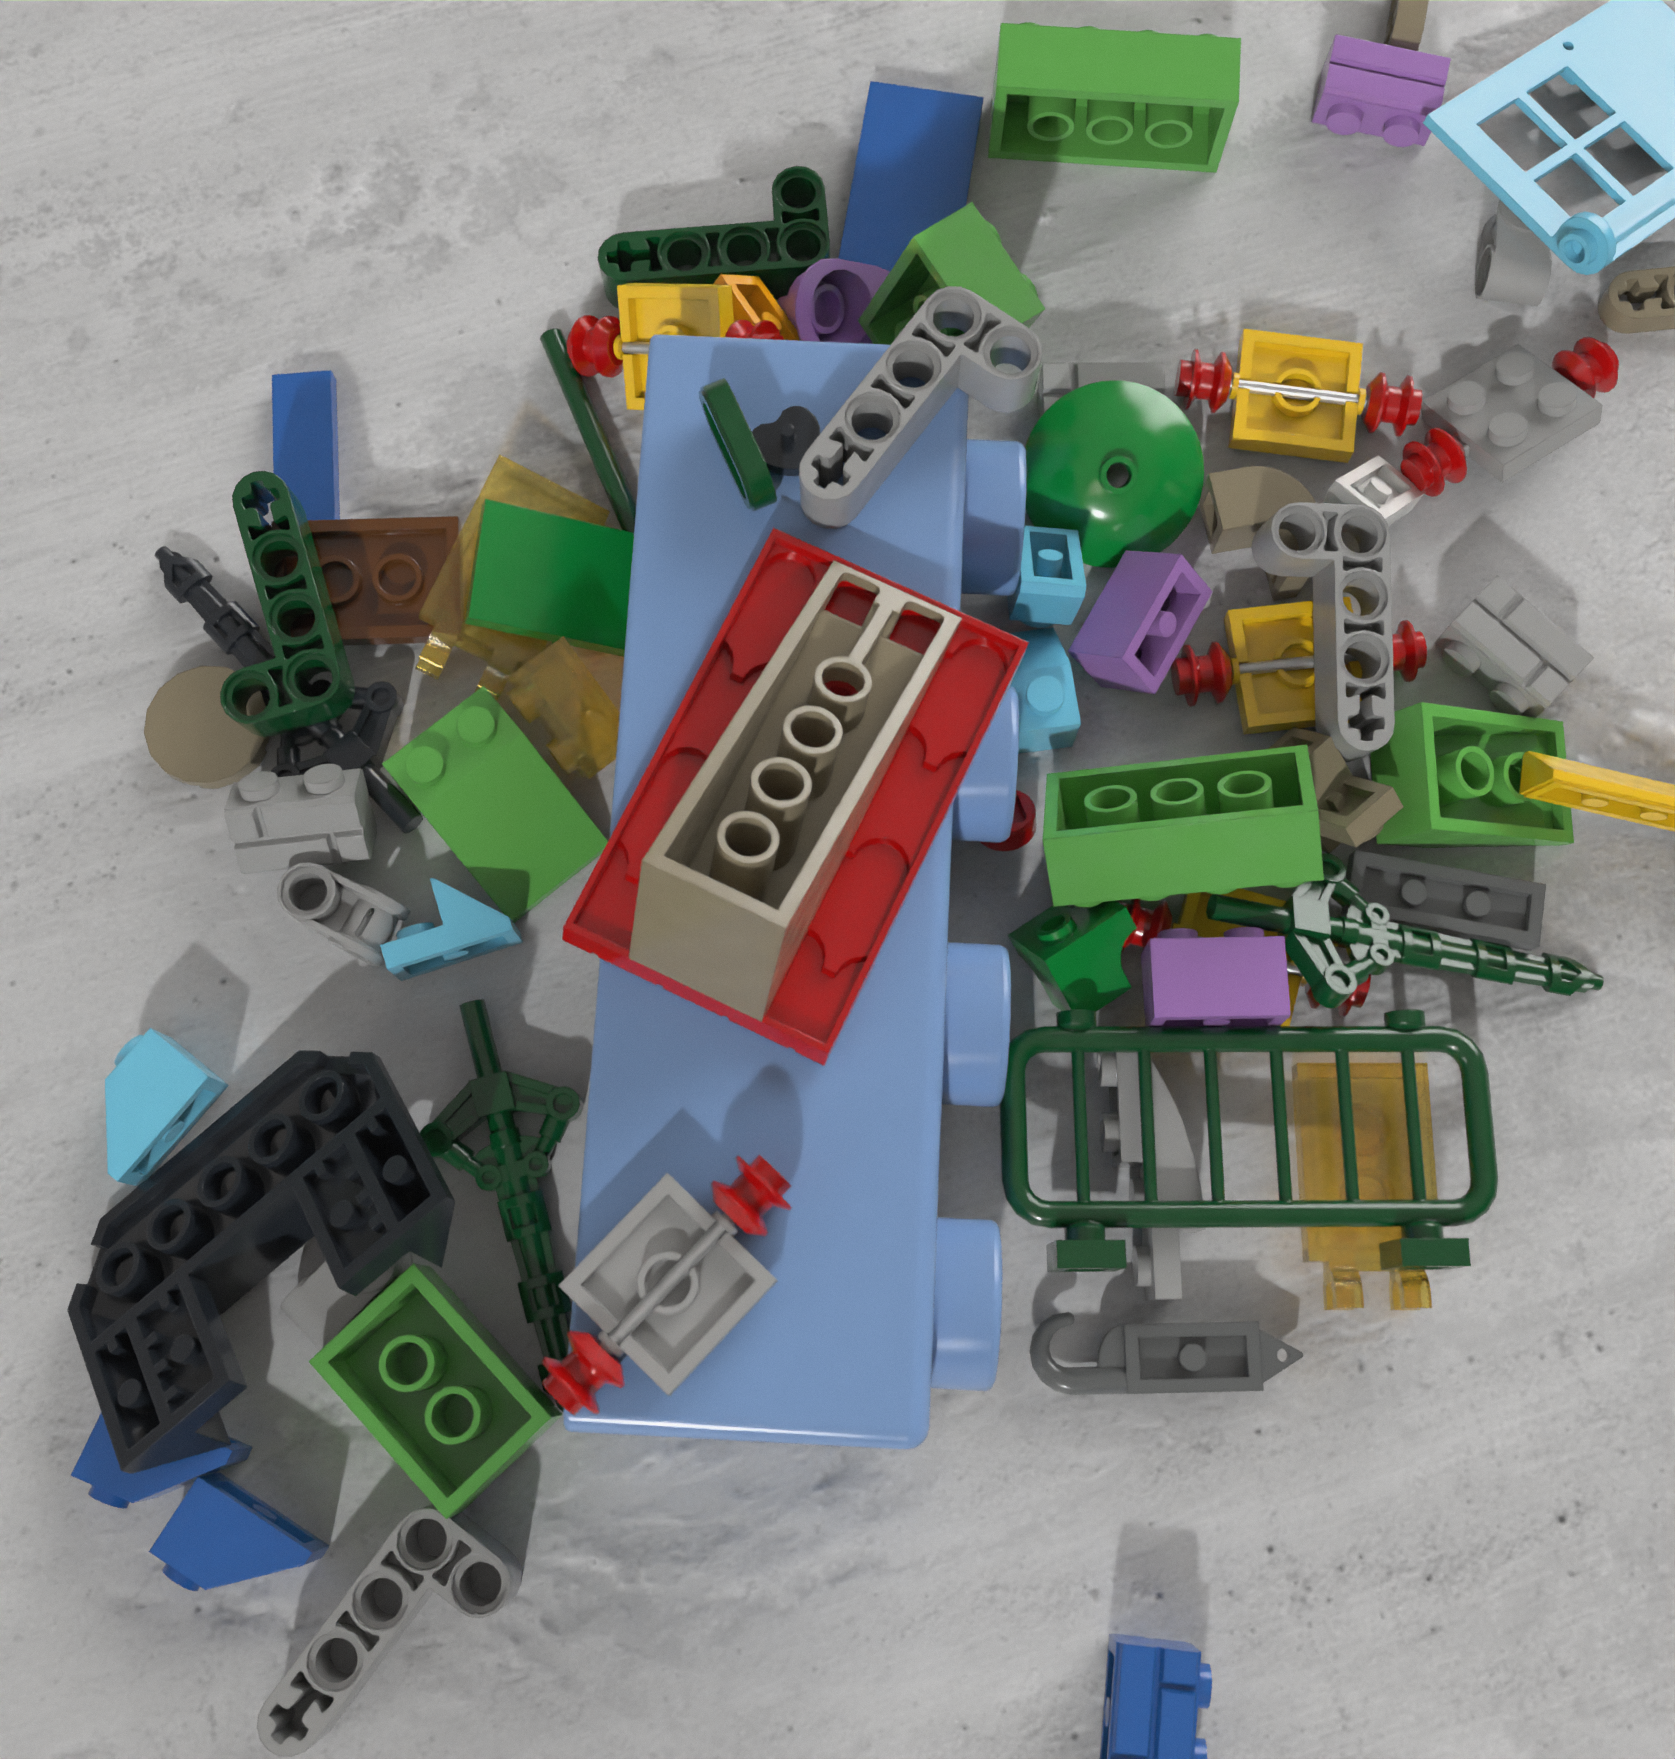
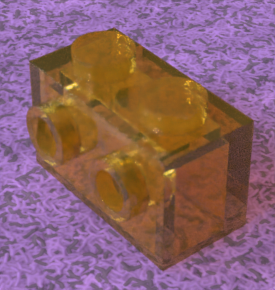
(569, 706)

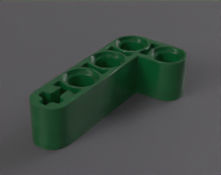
(717, 248)
(282, 603)

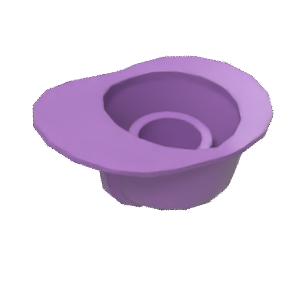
(830, 300)

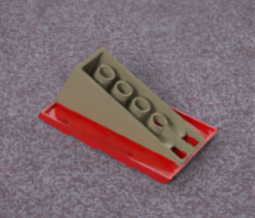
(796, 795)

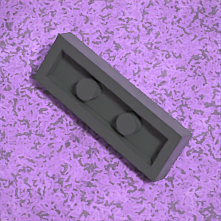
(1451, 899)

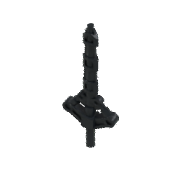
(358, 748)

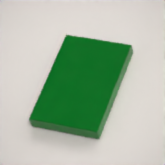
(550, 578)

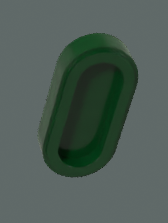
(737, 445)

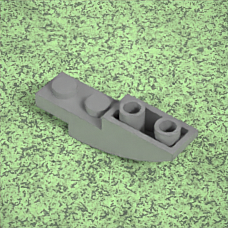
(1158, 1260)

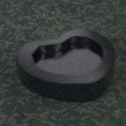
(787, 439)

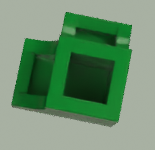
(1077, 953)

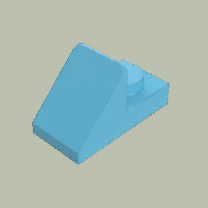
(466, 933)

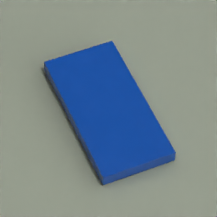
(908, 168)

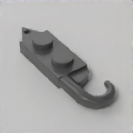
(1165, 1358)

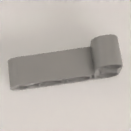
(905, 412)
(1337, 629)
(375, 1631)

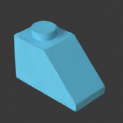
(1049, 578)
(1045, 694)
(153, 1103)

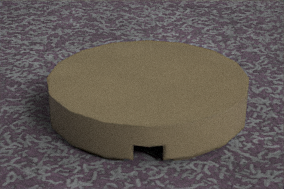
(196, 737)

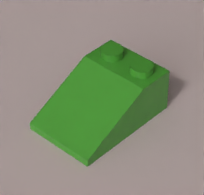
(1463, 777)
(497, 804)

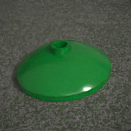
(1078, 444)

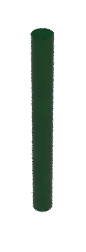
(590, 429)

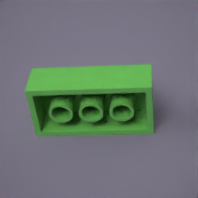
(1113, 97)
(1182, 827)

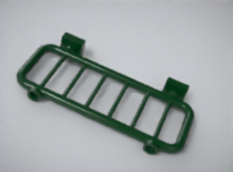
(1084, 1221)

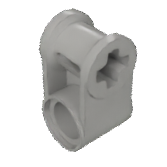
(1512, 261)
(350, 916)
(325, 1310)

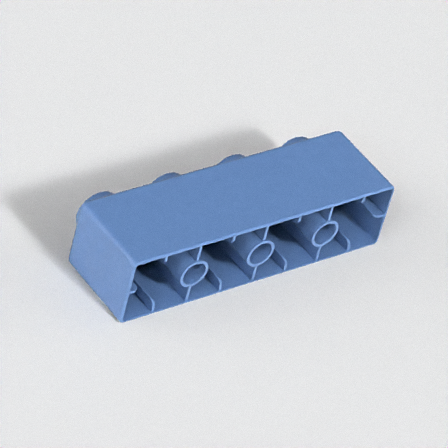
(870, 1281)

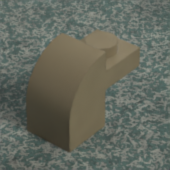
(1240, 502)
(1348, 805)

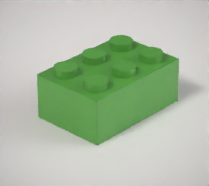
(953, 252)
(435, 1389)

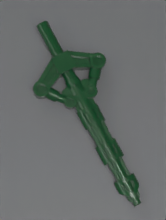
(1376, 943)
(512, 1169)

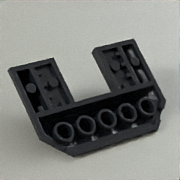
(297, 1158)

